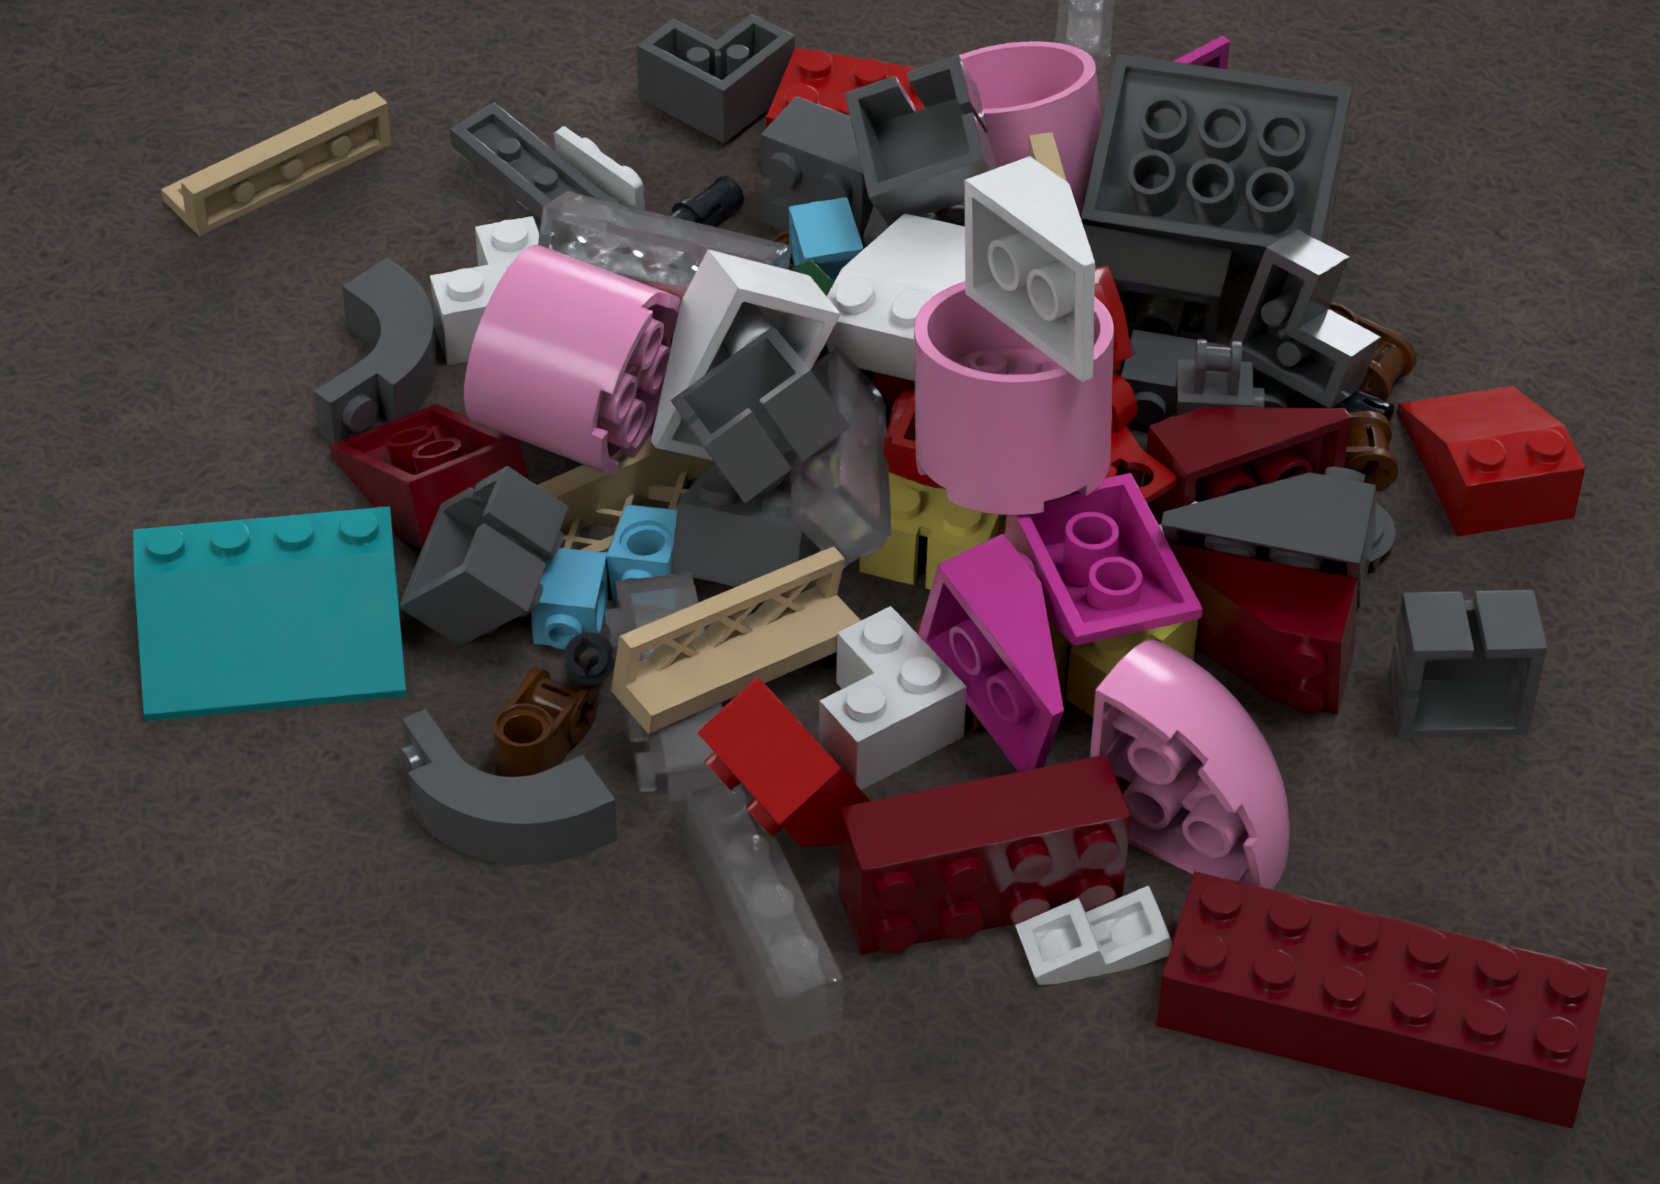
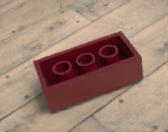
(981, 854)

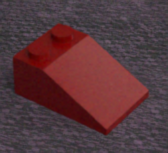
(1495, 459)
(781, 766)

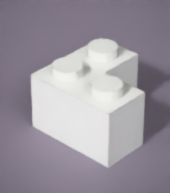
(463, 294)
(893, 700)

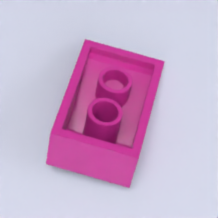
(1104, 563)
(995, 636)

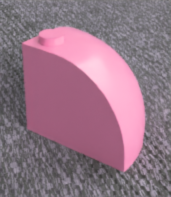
(1191, 768)

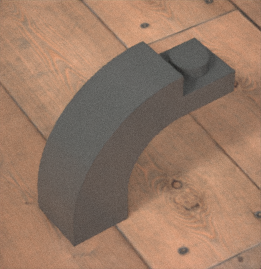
(394, 380)
(500, 817)

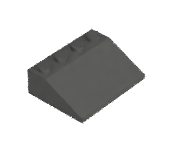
(1216, 156)
(1295, 522)

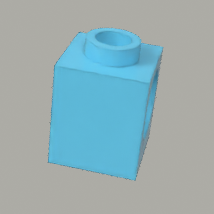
(824, 234)
(641, 544)
(571, 597)

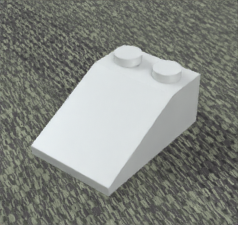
(1032, 260)
(888, 287)
(723, 312)

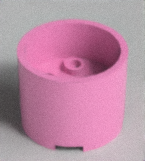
(1040, 91)
(571, 358)
(1002, 416)

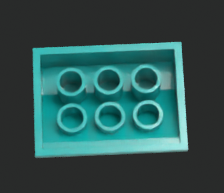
(268, 613)

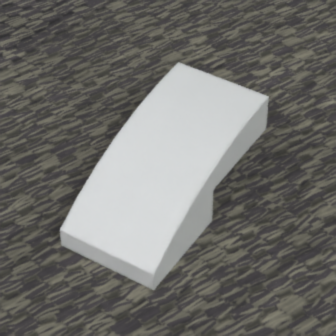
(1108, 939)

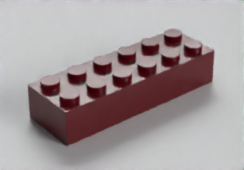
(1382, 998)

